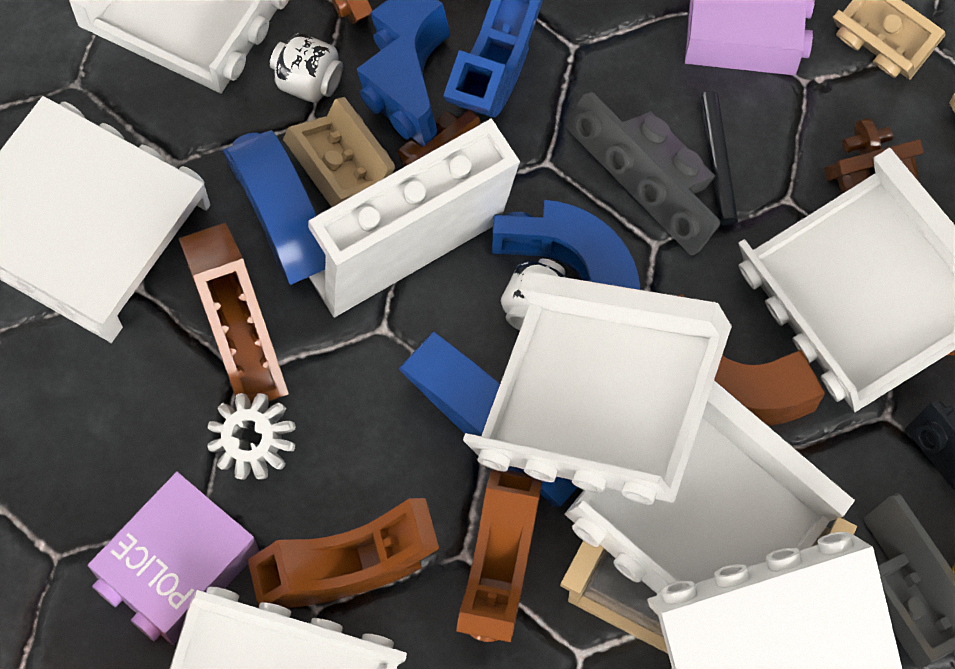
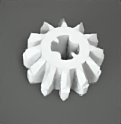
(237, 448)

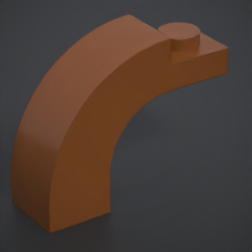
(772, 390)
(500, 556)
(346, 563)

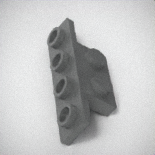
(650, 167)
(914, 582)

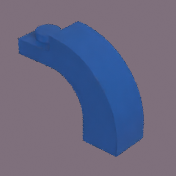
(490, 71)
(278, 201)
(571, 238)

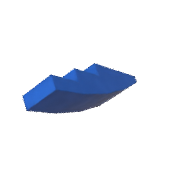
(464, 396)

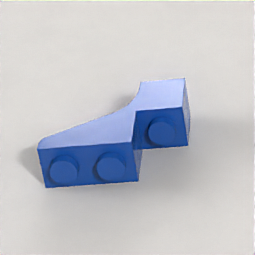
(394, 76)

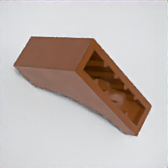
(233, 312)

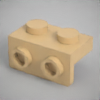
(891, 31)
(339, 153)

